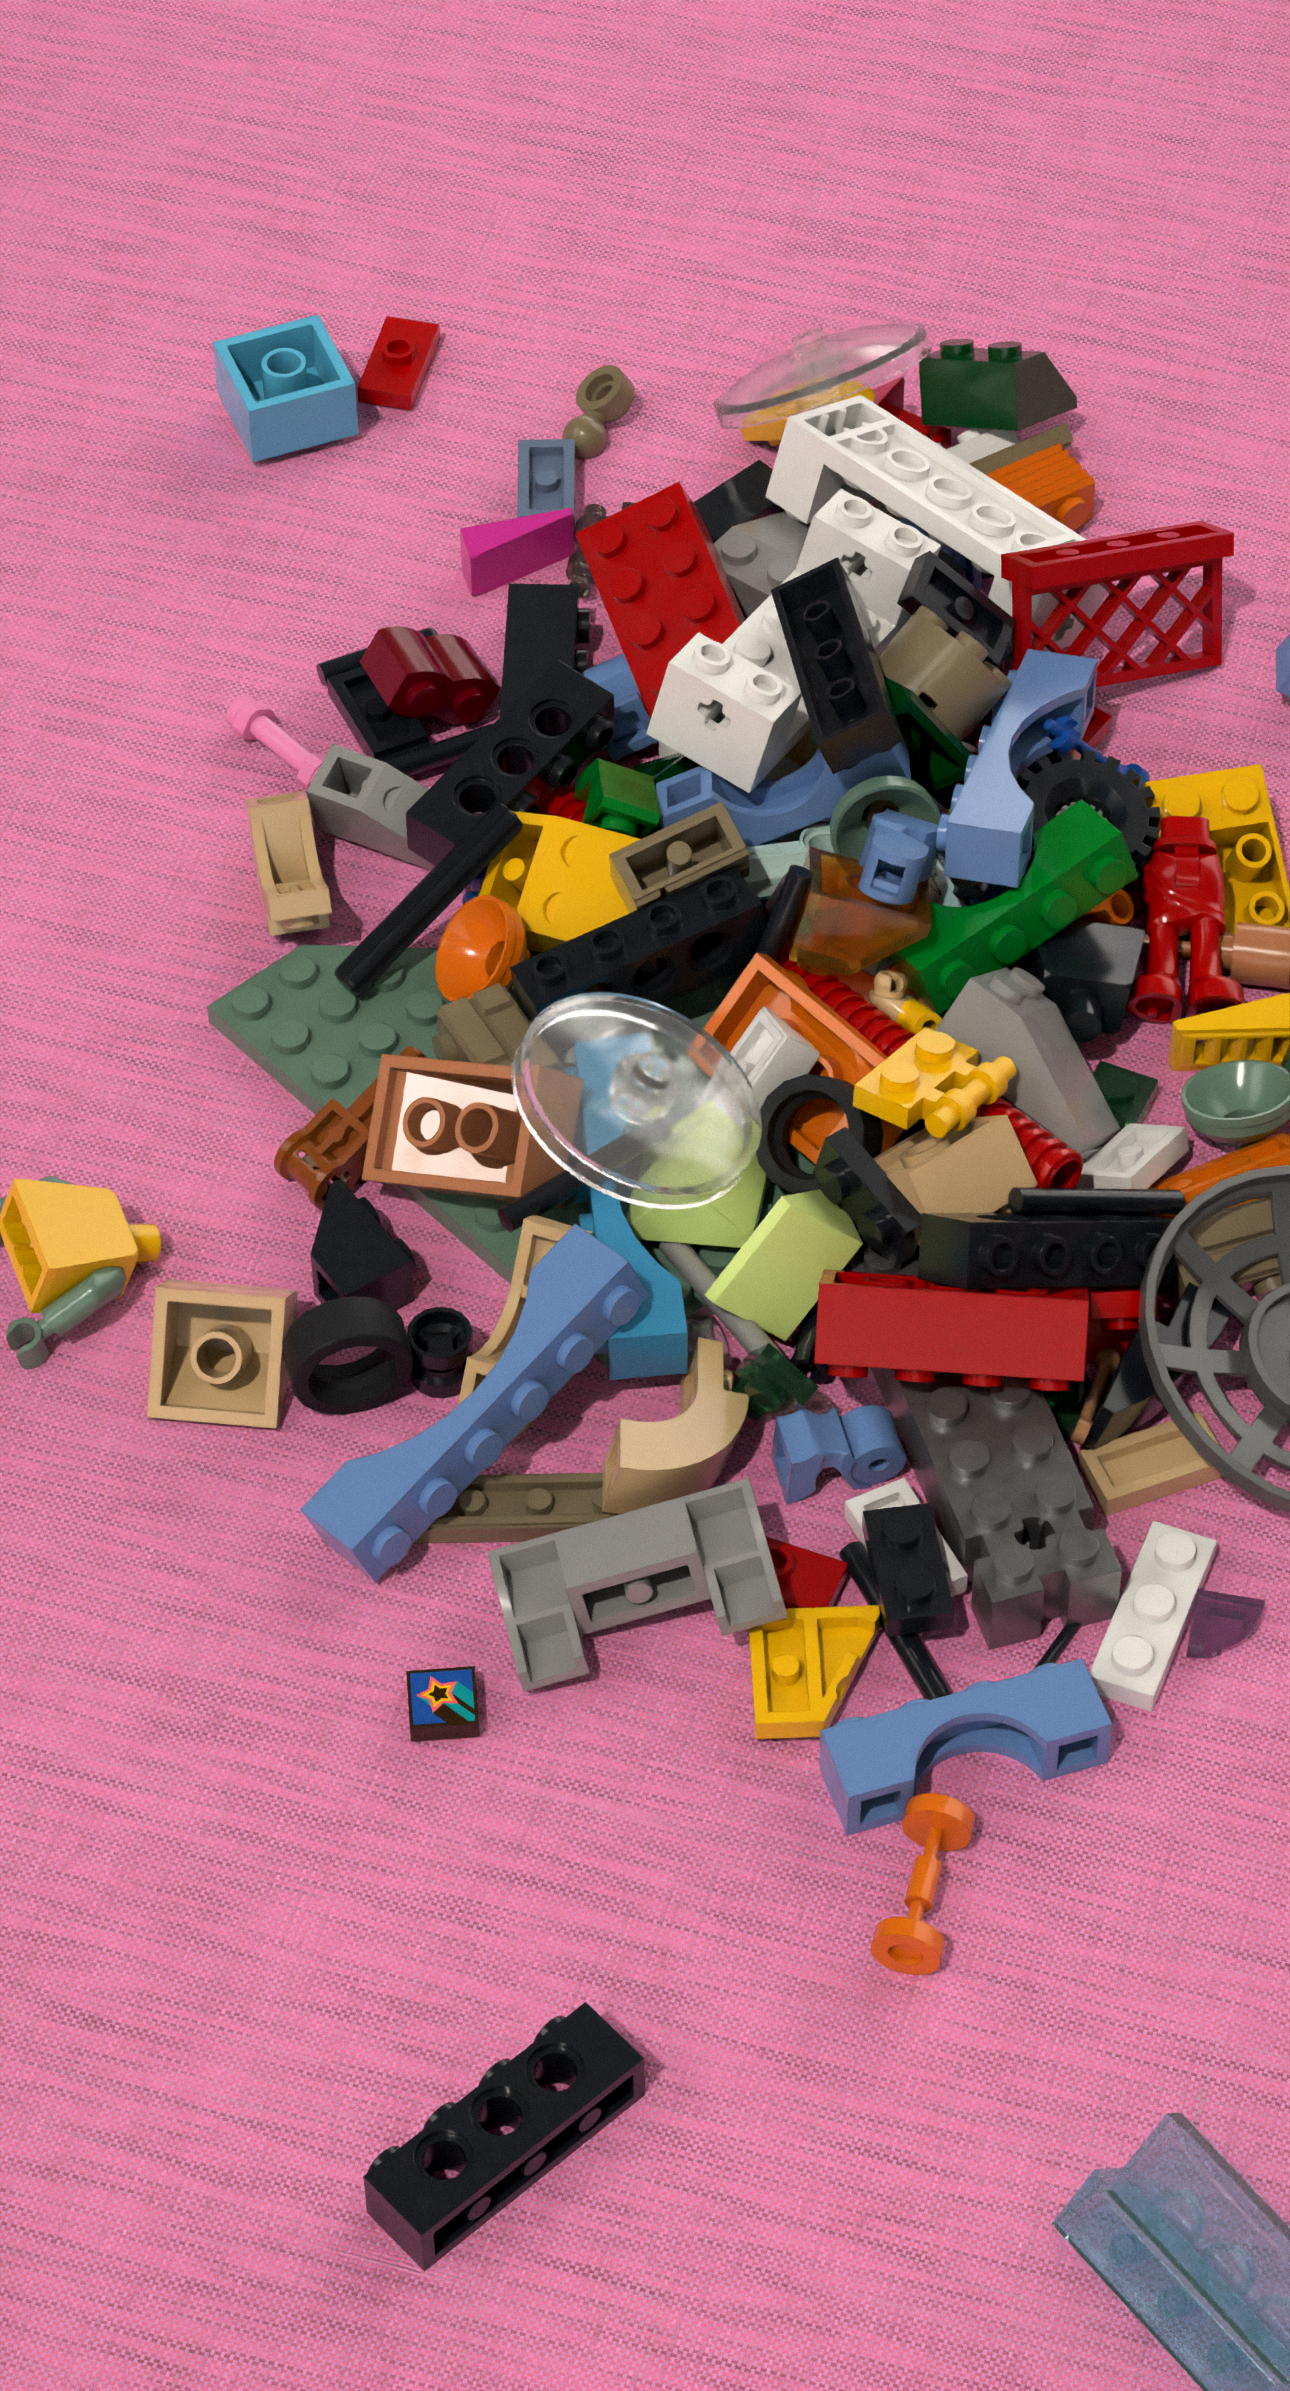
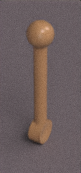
(1106, 1362)

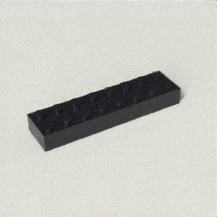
(836, 666)

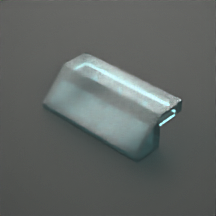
(1191, 2257)

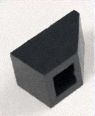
(357, 1255)

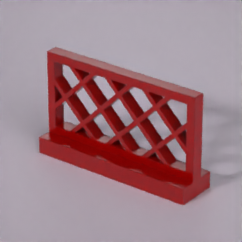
(1124, 559)

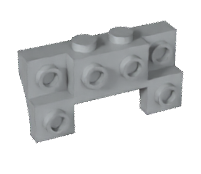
(631, 1570)

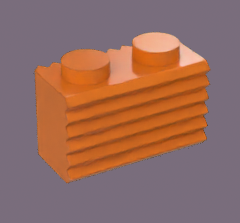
(1052, 484)

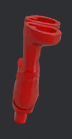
(1183, 898)

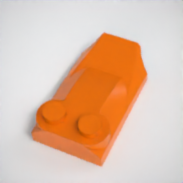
(842, 1048)

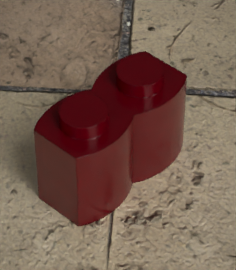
(429, 675)

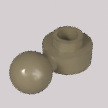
(603, 398)

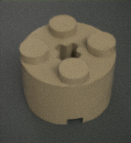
(944, 671)

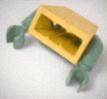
(68, 1255)

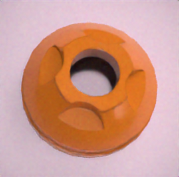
(480, 948)

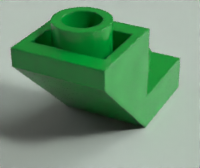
(618, 799)

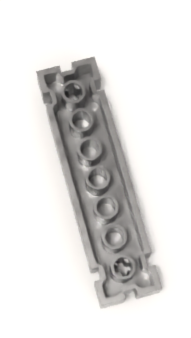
(1002, 1494)

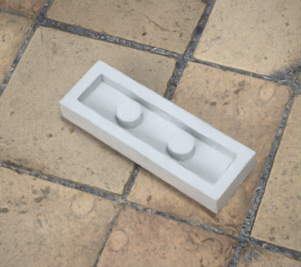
(1152, 1615)

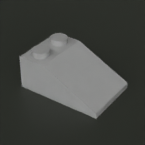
(760, 556)
(1053, 1084)

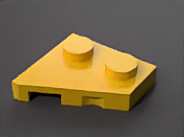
(806, 1667)

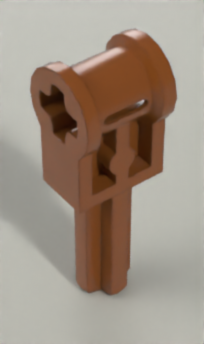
(331, 1142)

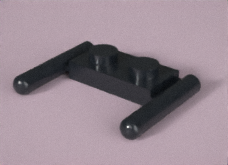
(380, 731)

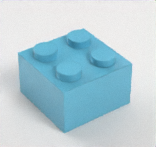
(285, 388)

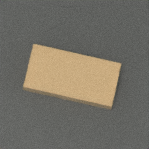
(1145, 1467)

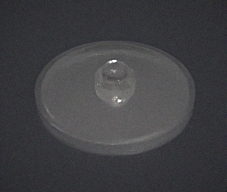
(821, 372)
(636, 1100)

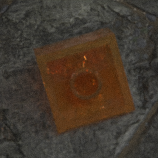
(845, 928)

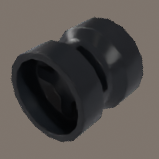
(439, 1348)

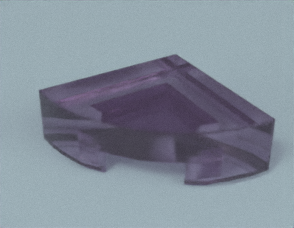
(1222, 1622)

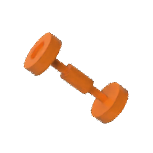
(908, 1942)

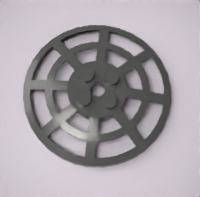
(1263, 1341)

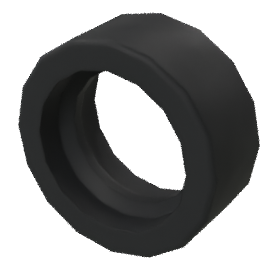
(779, 1112)
(340, 1326)

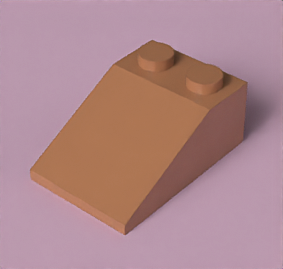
(452, 1131)

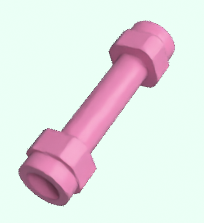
(254, 722)

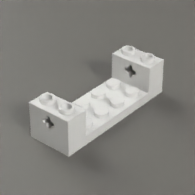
(883, 459)
(740, 700)

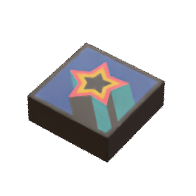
(442, 1703)

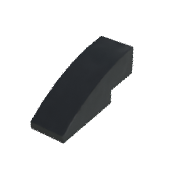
(1130, 1393)

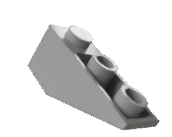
(365, 802)

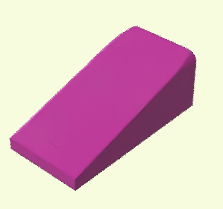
(514, 548)

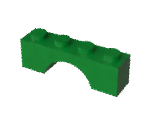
(1074, 868)

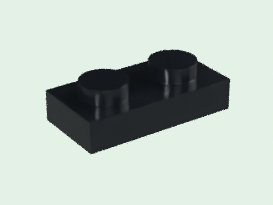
(957, 604)
(868, 1197)
(908, 1569)

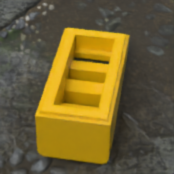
(1234, 1033)

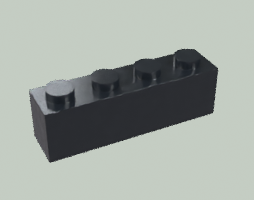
(541, 628)

